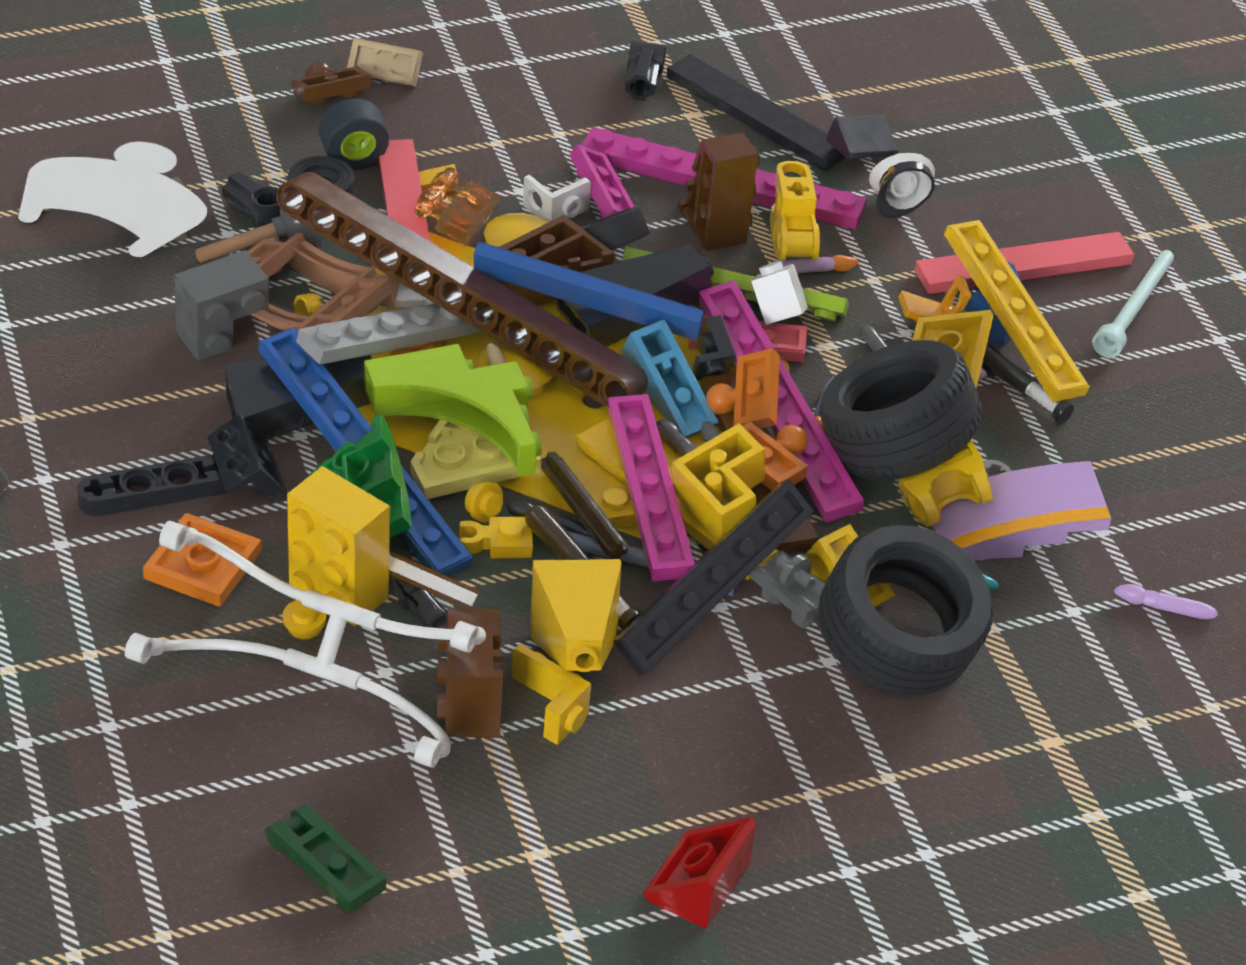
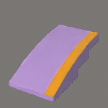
(1027, 509)

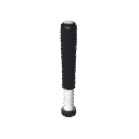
(1024, 383)

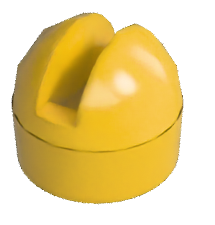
(307, 304)

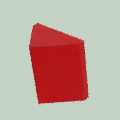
(703, 870)

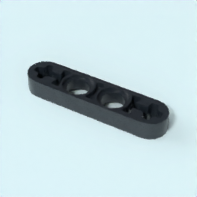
(160, 488)

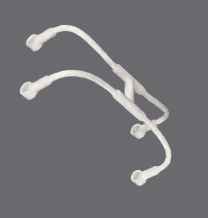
(462, 637)

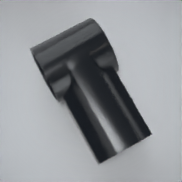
(644, 67)
(252, 198)

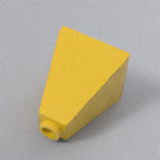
(575, 610)

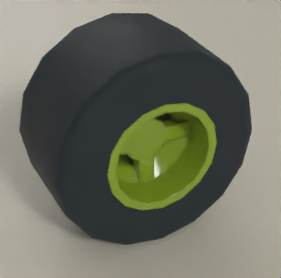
(354, 133)

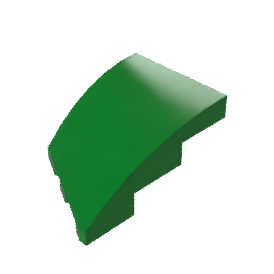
(377, 470)

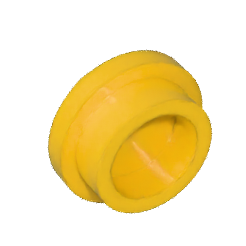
(484, 500)
(303, 621)

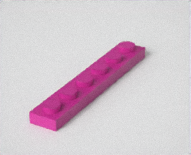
(650, 487)

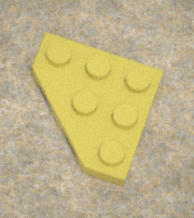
(457, 460)

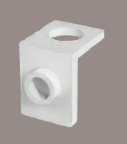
(566, 201)

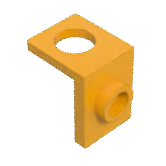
(917, 306)

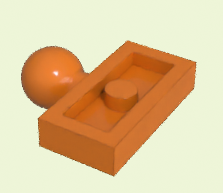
(755, 390)
(781, 454)

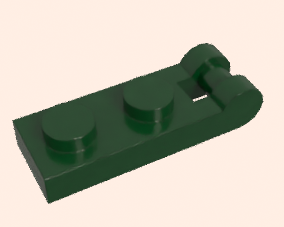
(327, 858)

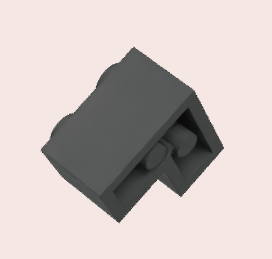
(215, 296)

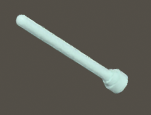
(1112, 337)

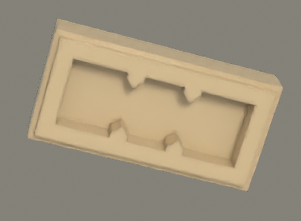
(386, 61)

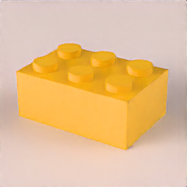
(338, 540)

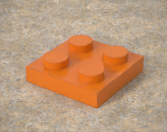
(198, 569)

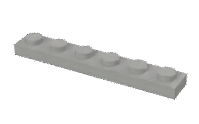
(381, 333)

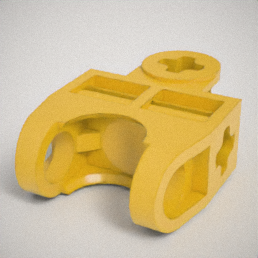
(793, 214)
(952, 480)

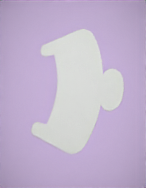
(118, 190)

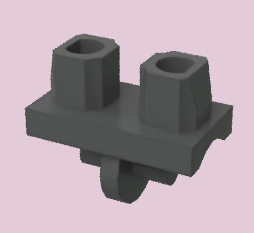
(791, 583)

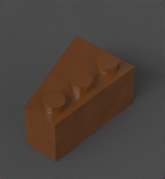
(722, 191)
(560, 244)
(471, 678)

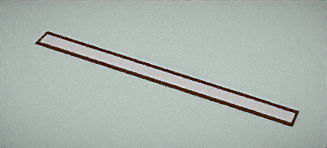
(433, 581)

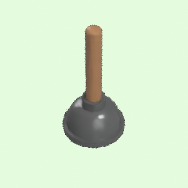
(281, 226)

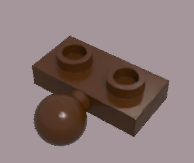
(323, 82)

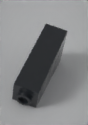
(669, 274)
(270, 407)

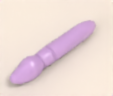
(1138, 595)

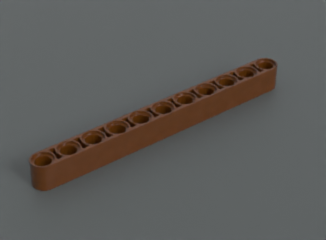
(405, 258)

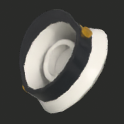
(902, 183)

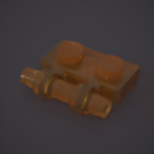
(468, 207)

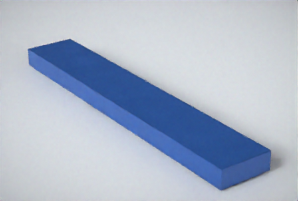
(587, 290)

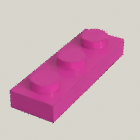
(605, 185)

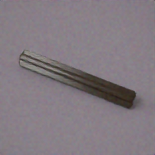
(584, 506)

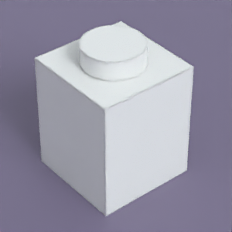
(779, 292)

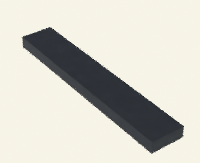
(755, 111)
(713, 577)

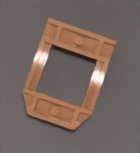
(356, 286)

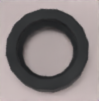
(619, 228)

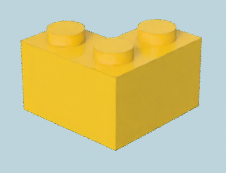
(718, 479)

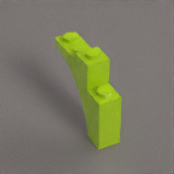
(449, 388)

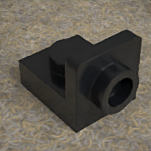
(714, 349)

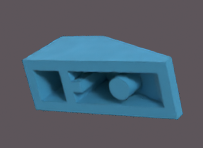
(669, 377)

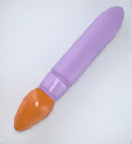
(838, 263)

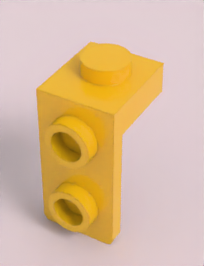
(566, 689)

